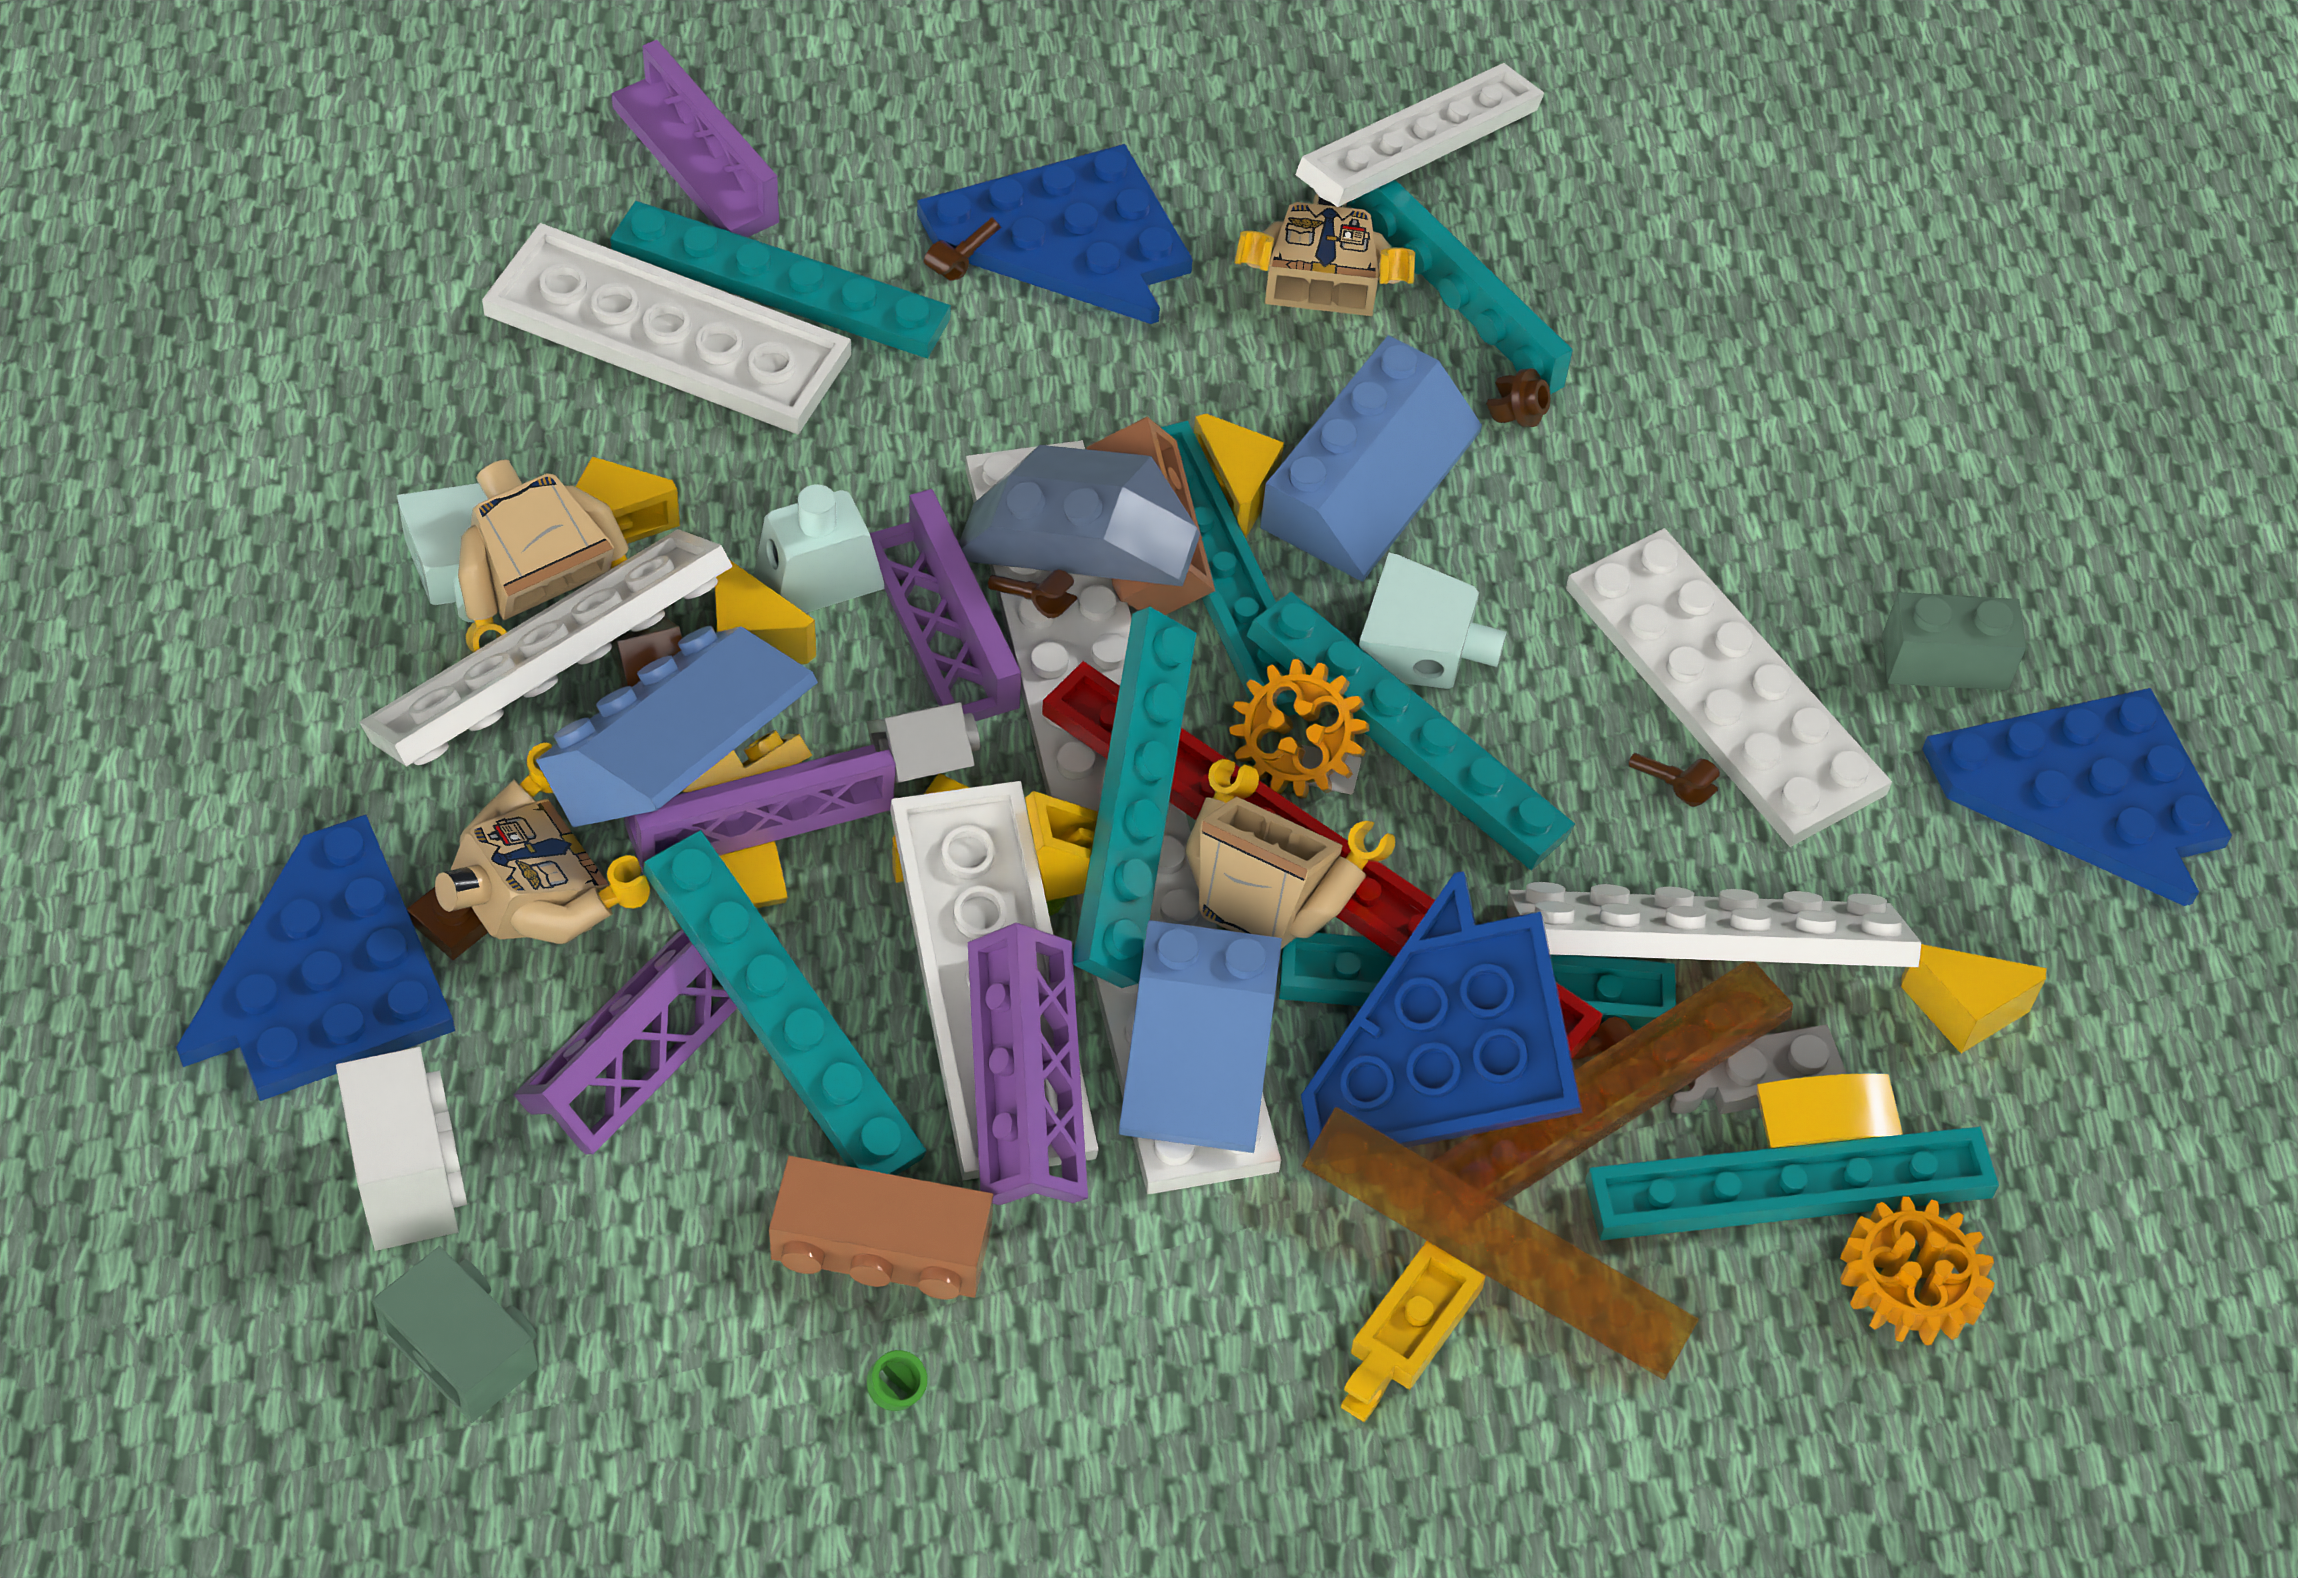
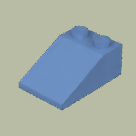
(1200, 1036)

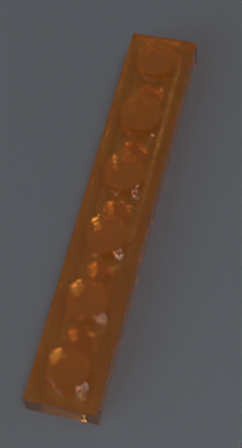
(1627, 1081)
(1501, 1243)

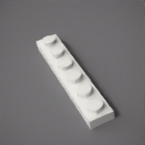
(1418, 134)

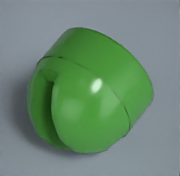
(903, 1370)

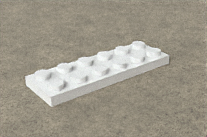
(668, 328)
(535, 651)
(1728, 687)
(965, 875)
(1721, 927)

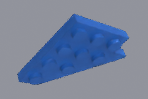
(1070, 228)
(2091, 782)
(322, 970)
(1454, 1034)

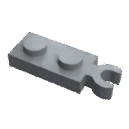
(1767, 1059)

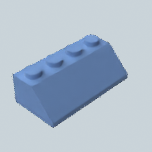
(1370, 460)
(670, 725)

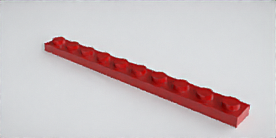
(1384, 904)

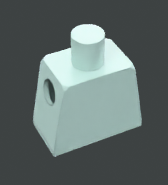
(433, 532)
(818, 551)
(1426, 625)

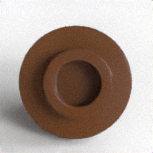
(1523, 398)

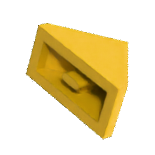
(1240, 463)
(638, 500)
(763, 612)
(1062, 843)
(1971, 993)

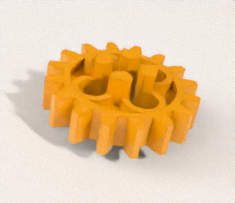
(1312, 695)
(1888, 1242)

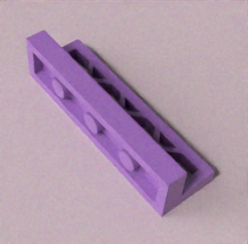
(733, 190)
(962, 599)
(771, 804)
(612, 1029)
(1015, 1060)

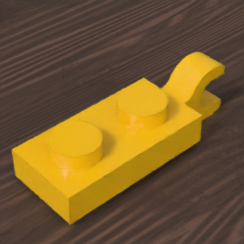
(1410, 1326)

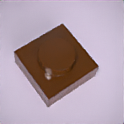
(450, 931)

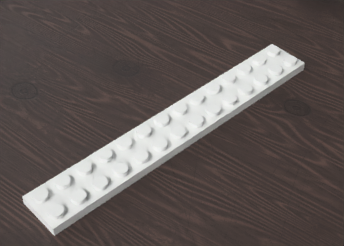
(1046, 652)

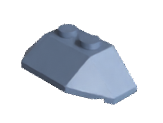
(1084, 517)

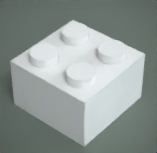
(401, 1147)

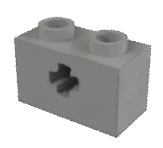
(927, 740)

